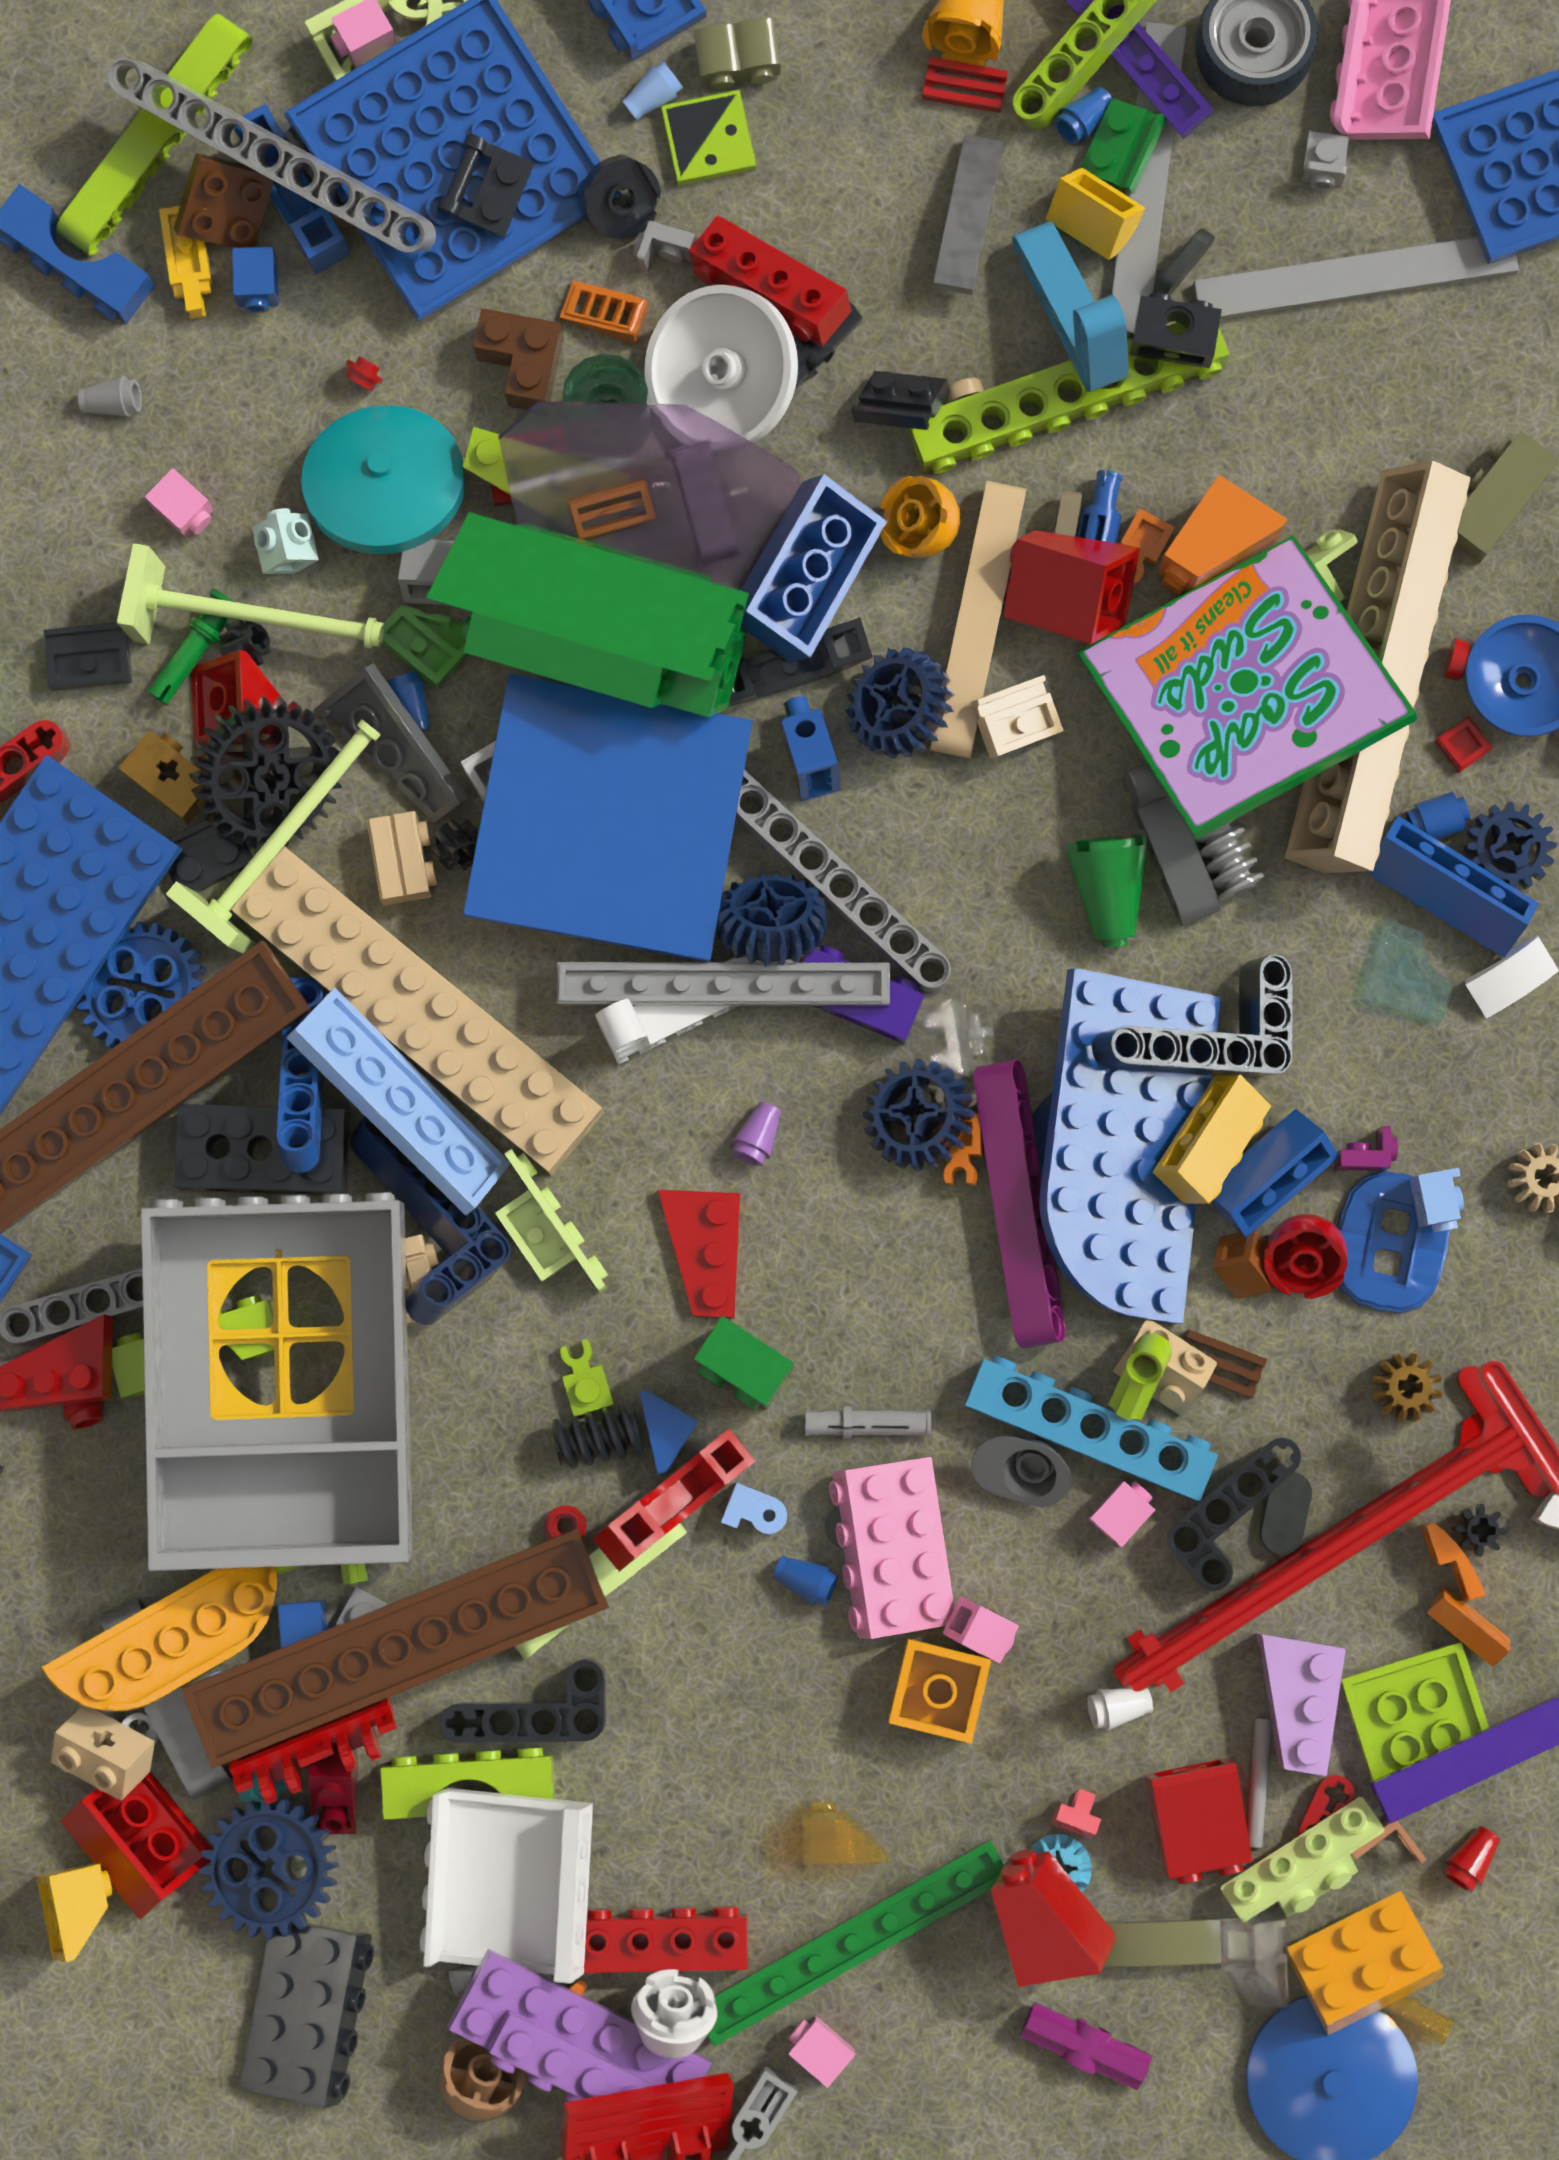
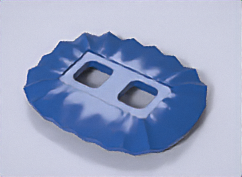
(1420, 1249)

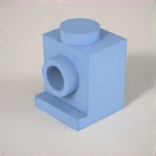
(1437, 1199)

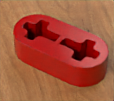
(1319, 1801)

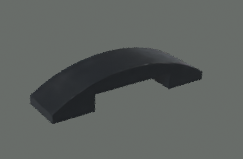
(771, 674)

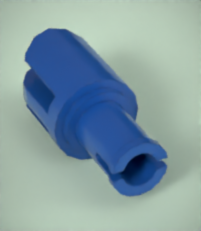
(1100, 518)

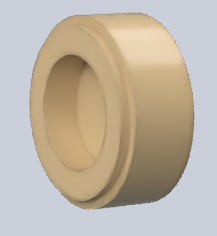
(963, 389)

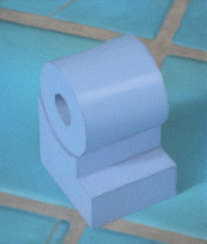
(762, 1510)

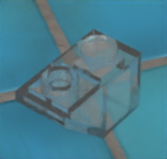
(1256, 1959)

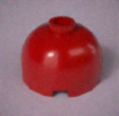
(1306, 1256)

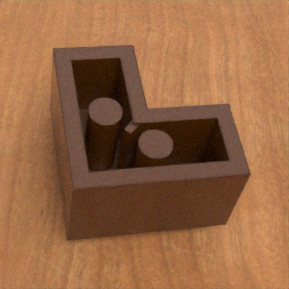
(527, 347)

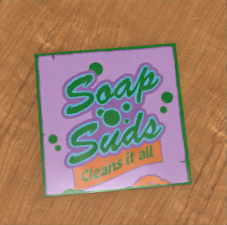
(1246, 687)

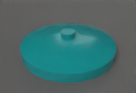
(383, 479)

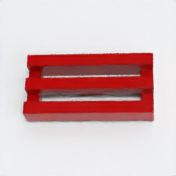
(965, 69)

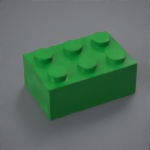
(744, 1364)

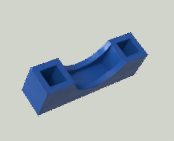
(308, 223)
(112, 282)

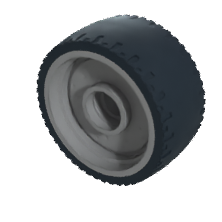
(1250, 73)

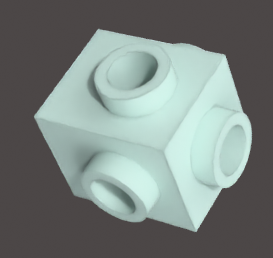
(285, 542)

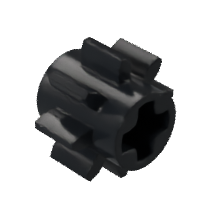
(246, 637)
(456, 844)
(1473, 1539)

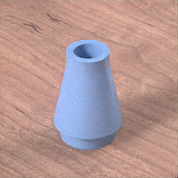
(652, 91)

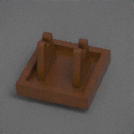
(223, 202)

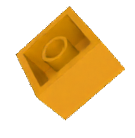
(939, 1690)

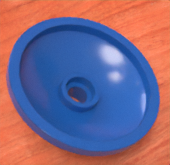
(1509, 649)

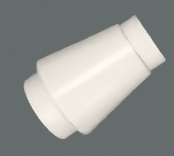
(1118, 1706)

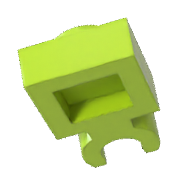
(587, 1386)

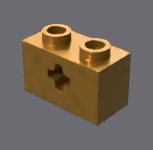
(146, 769)

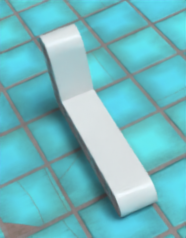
(645, 1027)

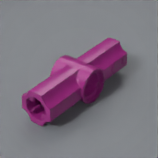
(1086, 2046)

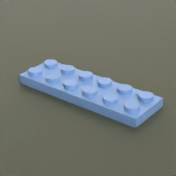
(399, 1101)

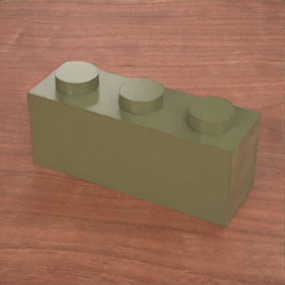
(1502, 493)

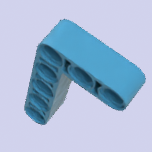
(1088, 329)

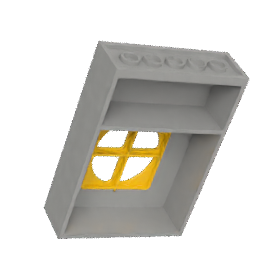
(282, 1478)

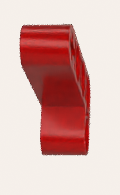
(15, 747)

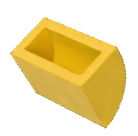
(1094, 212)

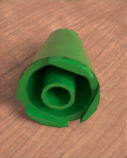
(1109, 884)

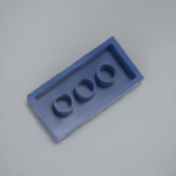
(808, 567)

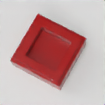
(1463, 744)

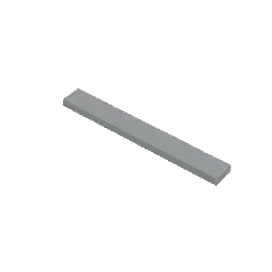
(1138, 258)
(1350, 278)
(723, 984)

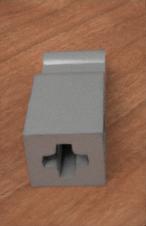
(753, 2107)

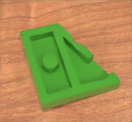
(425, 643)

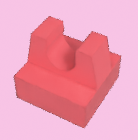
(1077, 1816)

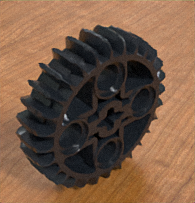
(254, 761)

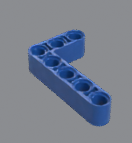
(300, 1092)

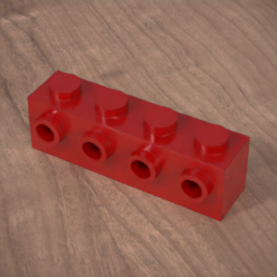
(804, 297)
(666, 1941)

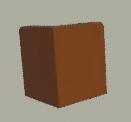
(1241, 1264)

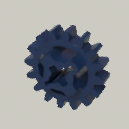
(1504, 831)

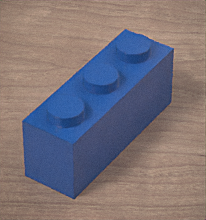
(1274, 1172)

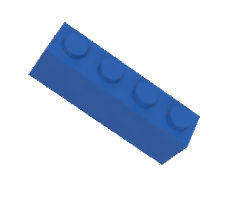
(1452, 887)

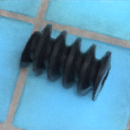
(597, 1437)

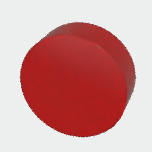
(1456, 659)

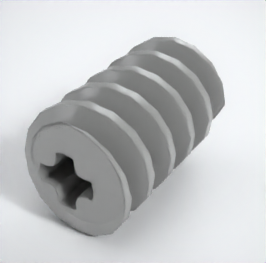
(1228, 861)

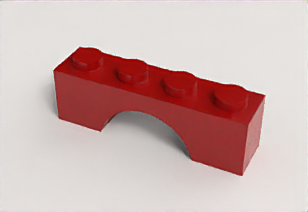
(673, 1500)

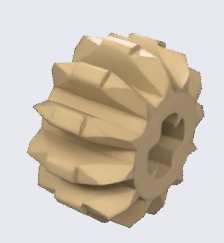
(1532, 1164)

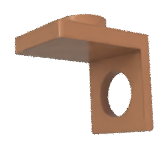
(1402, 1835)

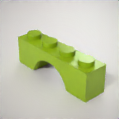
(129, 1355)
(411, 1785)

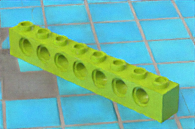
(1042, 389)

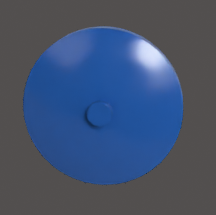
(1330, 2092)

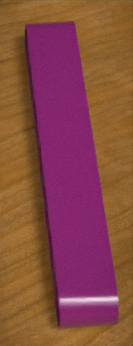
(1015, 1192)

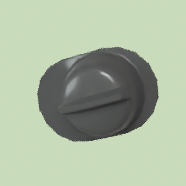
(1021, 1470)

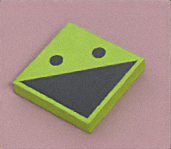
(708, 137)

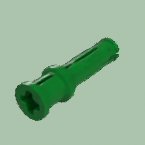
(203, 632)

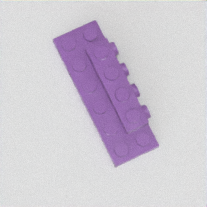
(559, 2034)

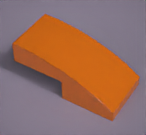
(1445, 1550)

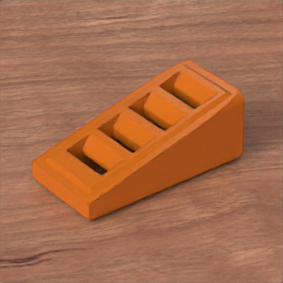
(628, 333)

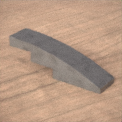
(968, 214)

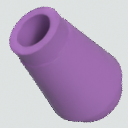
(757, 1135)

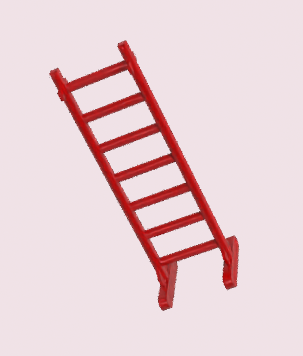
(1494, 1438)

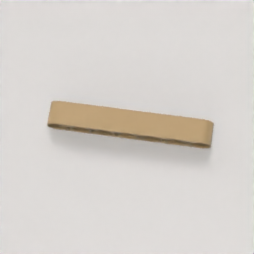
(979, 614)

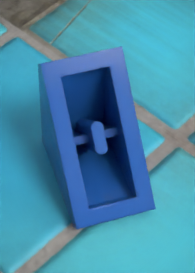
(667, 1429)

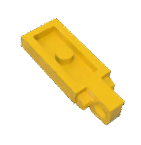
(186, 265)

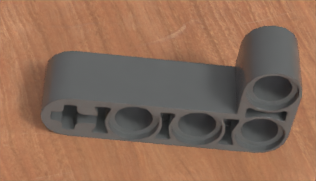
(1171, 847)

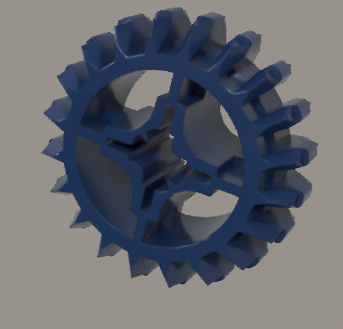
(905, 678)
(771, 919)
(916, 1082)

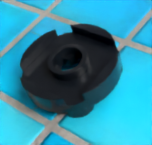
(599, 189)

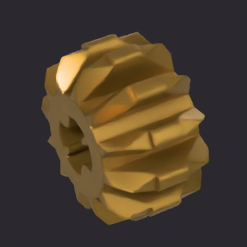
(1414, 1400)

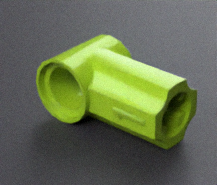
(1140, 1377)

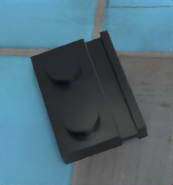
(900, 400)
(87, 656)
(206, 857)

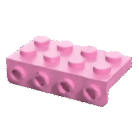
(1390, 69)
(892, 1548)

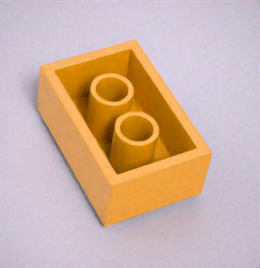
(1364, 1962)

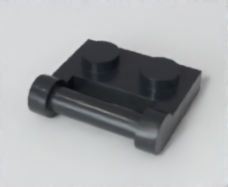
(499, 190)

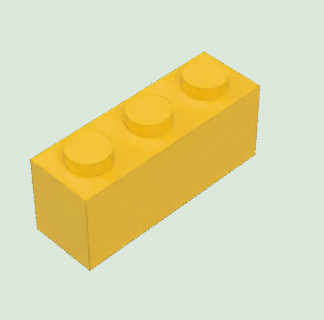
(1212, 1139)

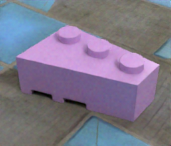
(1302, 1699)

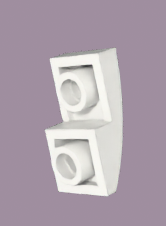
(1512, 977)

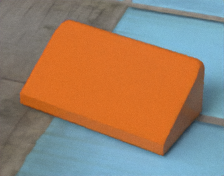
(1469, 1626)

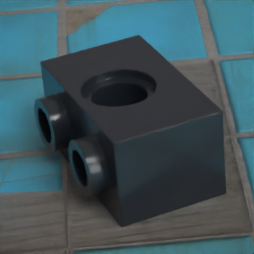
(1154, 340)

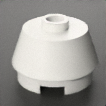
(673, 2013)

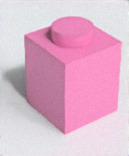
(362, 32)
(180, 504)
(1122, 1512)
(980, 1629)
(819, 2050)

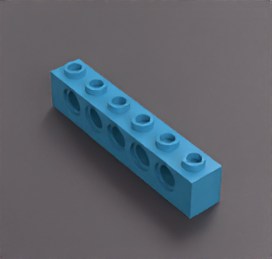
(1186, 1480)

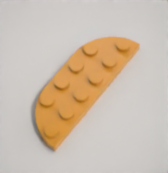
(168, 1641)

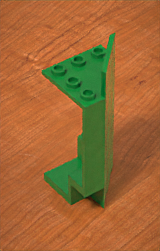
(594, 615)

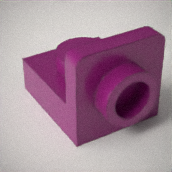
(1361, 1157)

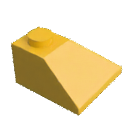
(72, 1907)

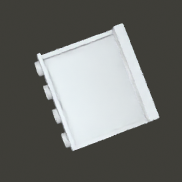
(507, 1880)

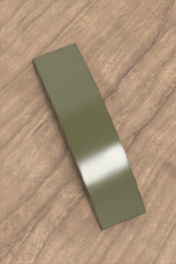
(1166, 1942)

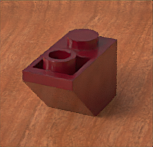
(334, 1794)

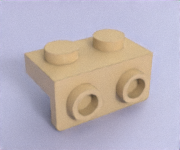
(1184, 1375)

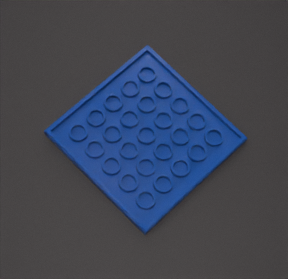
(403, 132)

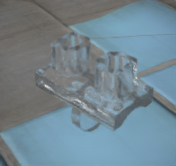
(962, 1035)

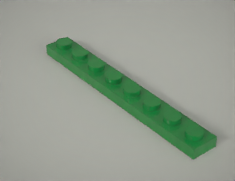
(855, 1940)

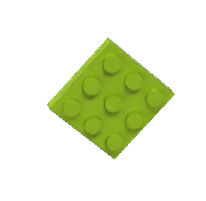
(1413, 1707)

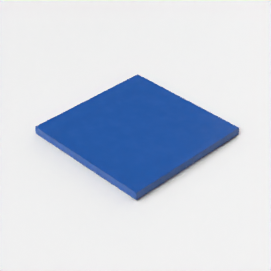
(608, 819)

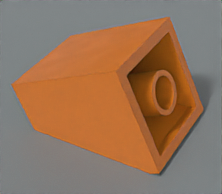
(1218, 536)

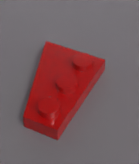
(706, 1247)
(61, 1371)

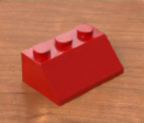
(139, 1842)

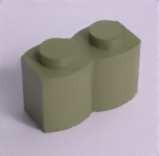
(737, 53)

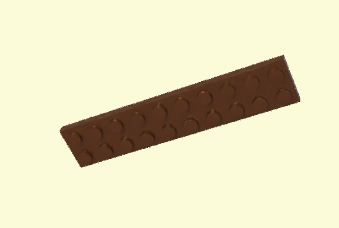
(144, 1079)
(394, 1648)

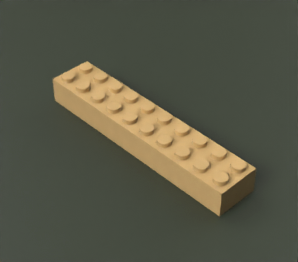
(1395, 610)
(418, 1011)

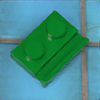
(1123, 144)

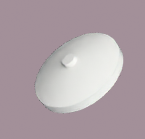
(724, 358)

